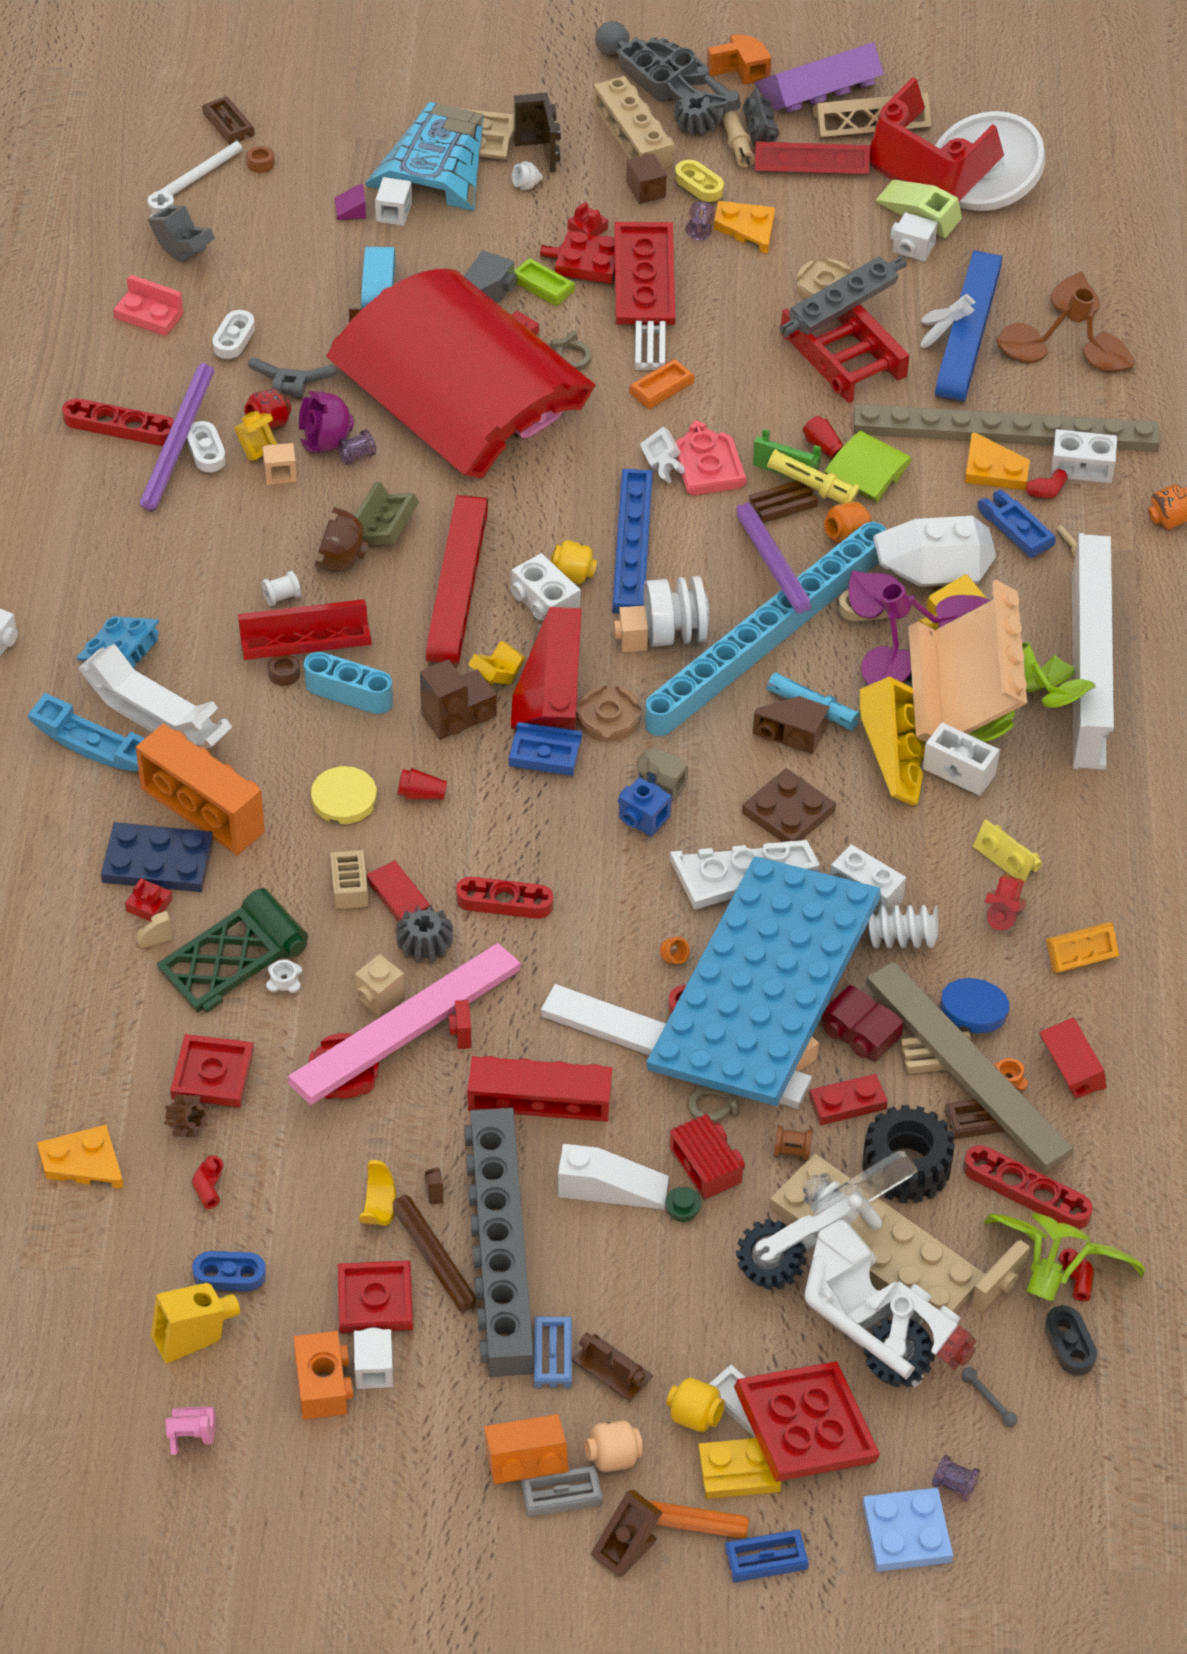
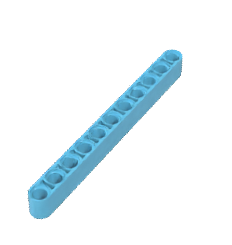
(759, 633)

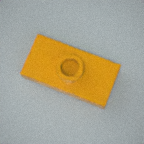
(1082, 947)

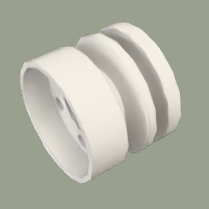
(676, 611)

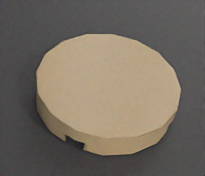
(818, 275)

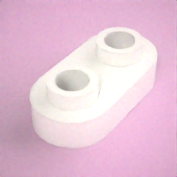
(233, 334)
(206, 447)

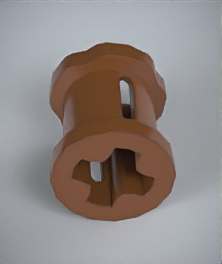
(793, 1143)

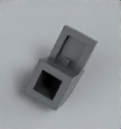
(178, 234)

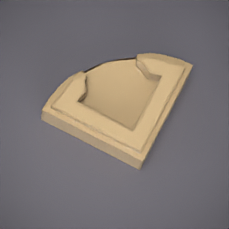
(155, 932)

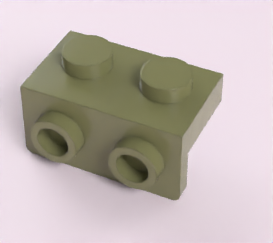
(385, 514)

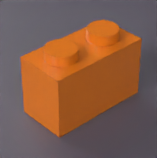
(526, 1449)

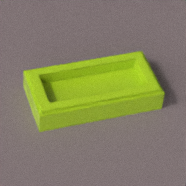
(543, 282)

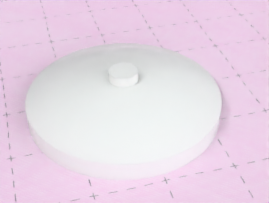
(1018, 168)

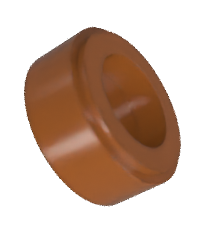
(260, 159)

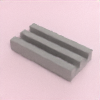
(563, 1496)

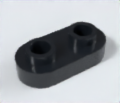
(1070, 1343)

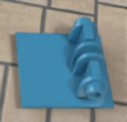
(130, 635)

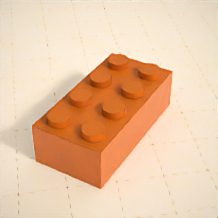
(200, 788)

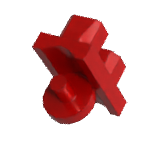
(1005, 902)

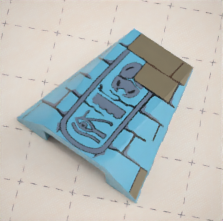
(438, 153)

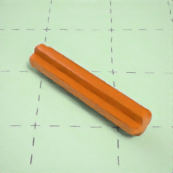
(702, 1520)

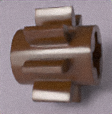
(186, 1115)

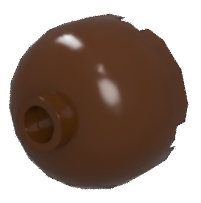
(342, 542)

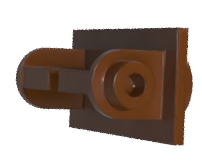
(611, 1366)

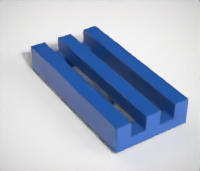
(794, 1558)

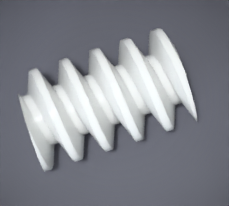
(904, 927)

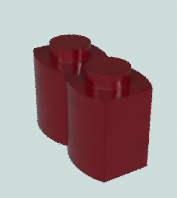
(862, 1023)

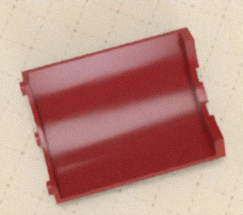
(455, 367)

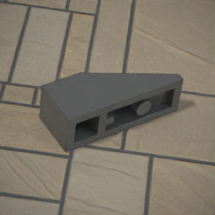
(492, 275)

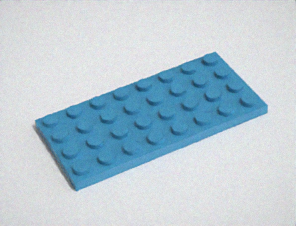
(764, 980)

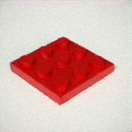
(806, 1421)

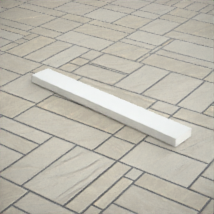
(631, 1030)

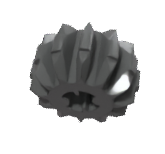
(424, 934)

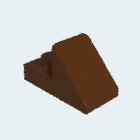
(627, 1533)

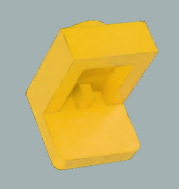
(254, 434)
(499, 667)

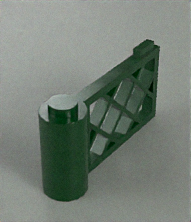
(271, 929)

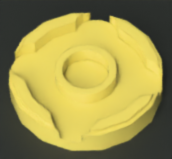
(343, 795)

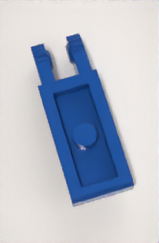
(1017, 523)

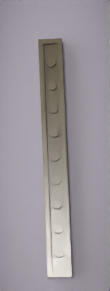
(998, 426)

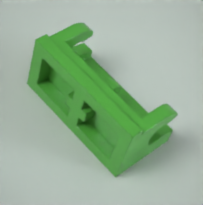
(764, 448)

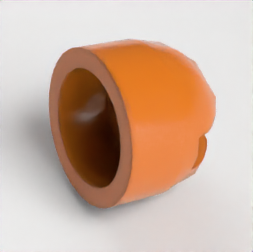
(677, 955)

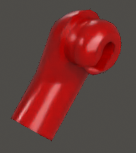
(1047, 487)
(1081, 1276)

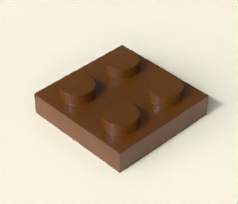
(788, 807)

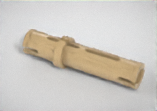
(738, 140)

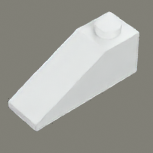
(608, 1178)

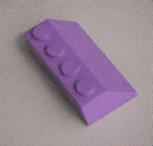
(822, 77)

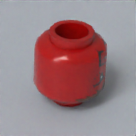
(270, 402)

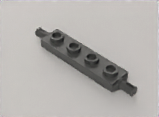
(842, 295)

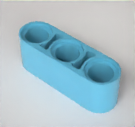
(377, 272)
(348, 682)

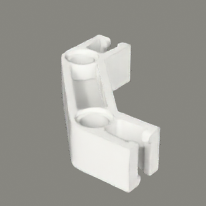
(147, 701)

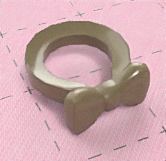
(572, 340)
(729, 1108)

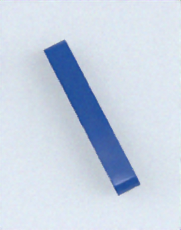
(968, 331)

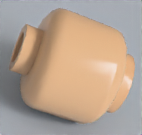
(613, 1446)

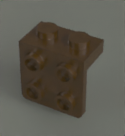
(535, 125)

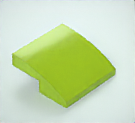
(869, 464)

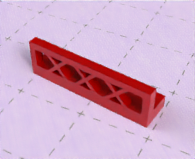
(812, 157)
(304, 626)

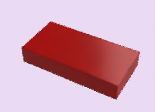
(396, 890)

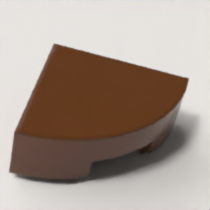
(434, 1185)

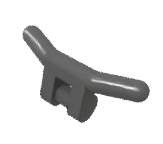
(291, 380)

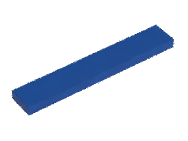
(632, 538)

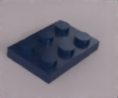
(159, 855)

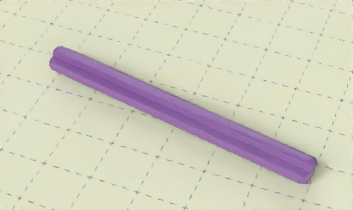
(176, 437)
(773, 558)

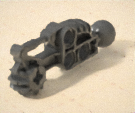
(668, 74)

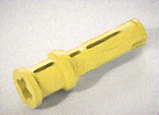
(827, 485)

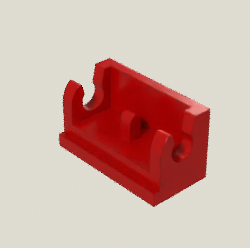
(1074, 1057)

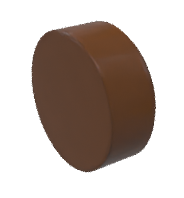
(284, 670)

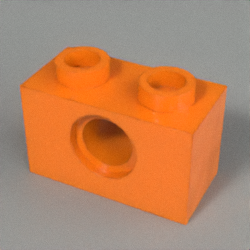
(316, 1355)

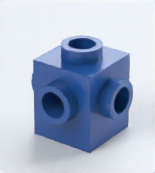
(644, 806)

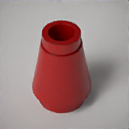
(821, 433)
(420, 786)

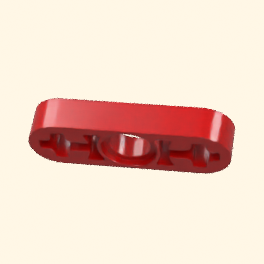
(514, 907)

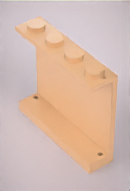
(969, 666)

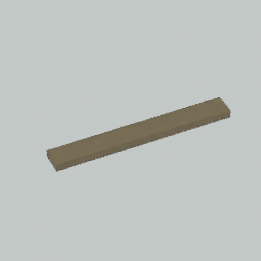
(970, 1067)

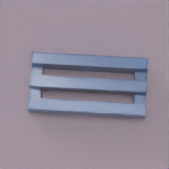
(553, 1378)

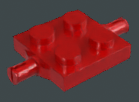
(584, 257)

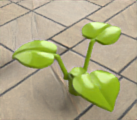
(1047, 676)
(1048, 1274)

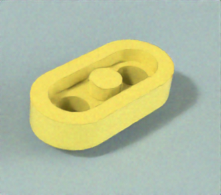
(699, 180)

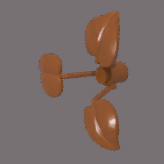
(1080, 303)

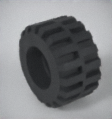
(913, 1131)

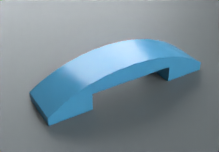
(83, 736)

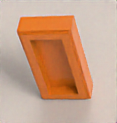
(661, 383)

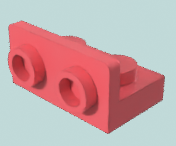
(150, 306)

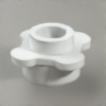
(283, 969)

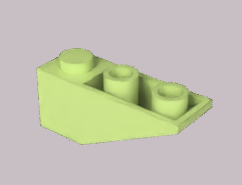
(922, 201)

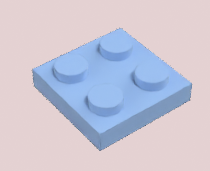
(907, 1529)

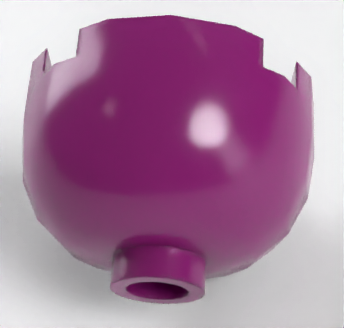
(324, 421)

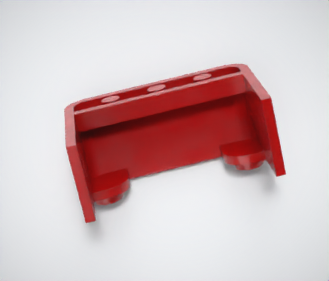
(910, 158)

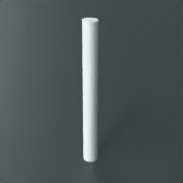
(204, 168)

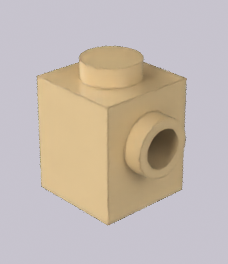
(379, 985)

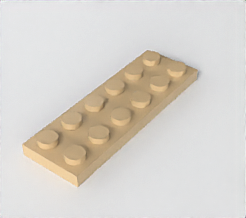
(900, 1246)

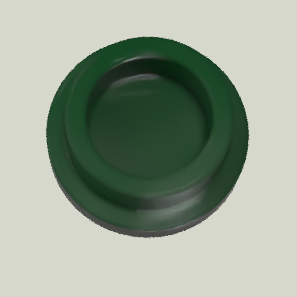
(683, 1204)

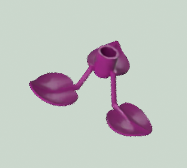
(878, 591)

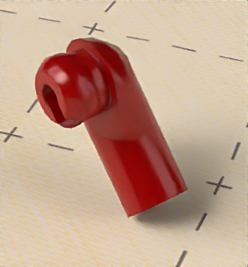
(205, 1180)

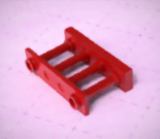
(872, 339)

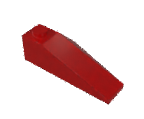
(550, 677)

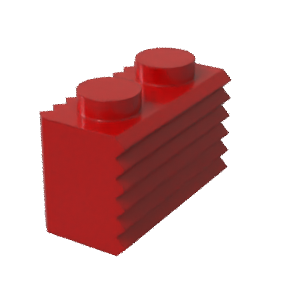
(706, 1156)

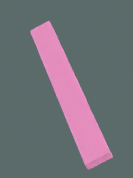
(402, 1024)

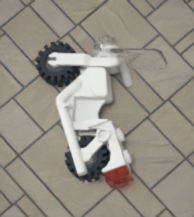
(840, 1276)

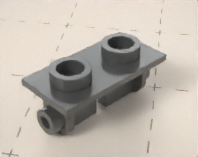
(760, 118)

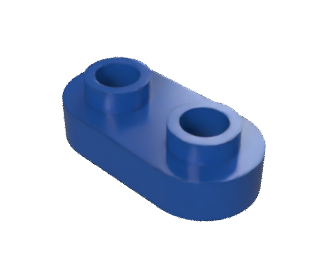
(229, 1270)

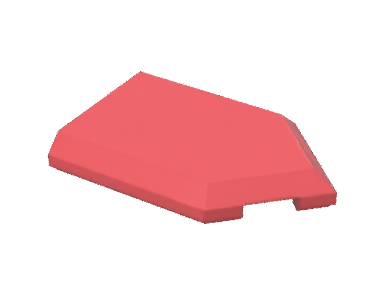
(709, 461)

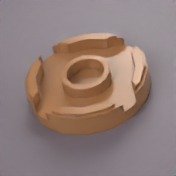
(608, 713)

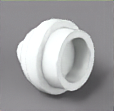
(525, 176)

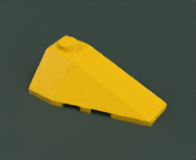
(890, 725)

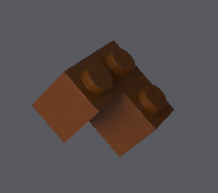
(455, 701)

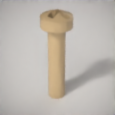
(1068, 538)

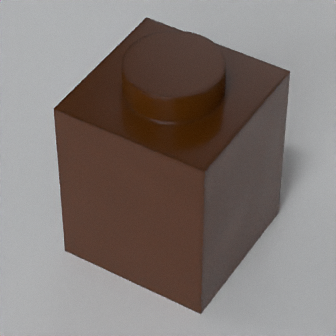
(646, 178)

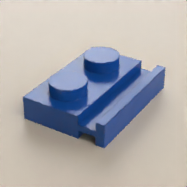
(545, 748)

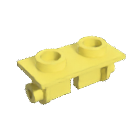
(1006, 852)

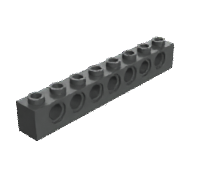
(510, 1353)

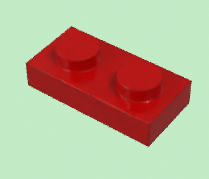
(848, 1099)

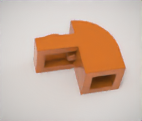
(743, 55)

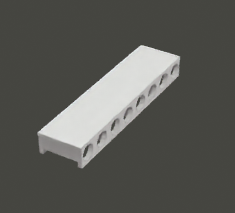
(1092, 650)

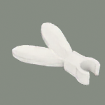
(944, 317)

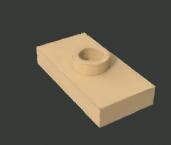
(1001, 1276)

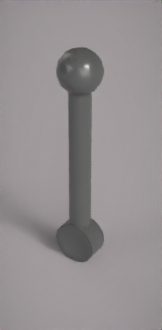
(969, 1376)

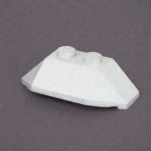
(936, 550)

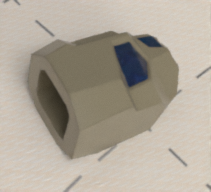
(663, 770)

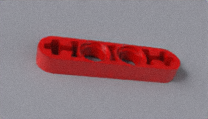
(84, 416)
(1030, 1182)

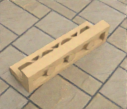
(860, 106)

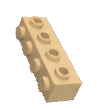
(632, 121)

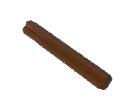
(434, 1253)

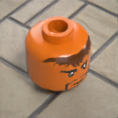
(1169, 506)

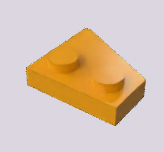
(746, 222)
(995, 465)
(81, 1157)

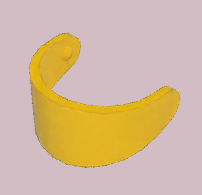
(379, 1195)

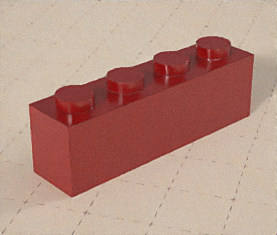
(540, 1088)

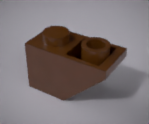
(792, 722)

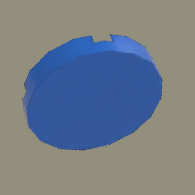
(975, 1005)

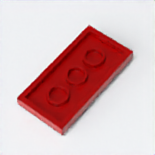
(644, 272)

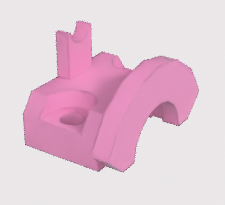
(191, 1422)

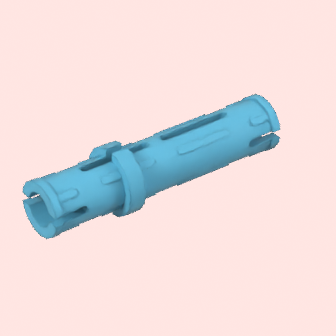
(837, 712)

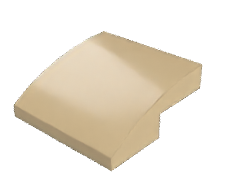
(496, 134)

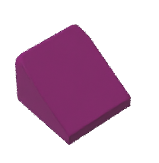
(351, 204)

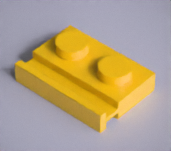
(735, 1469)

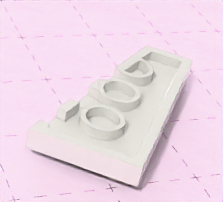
(715, 876)

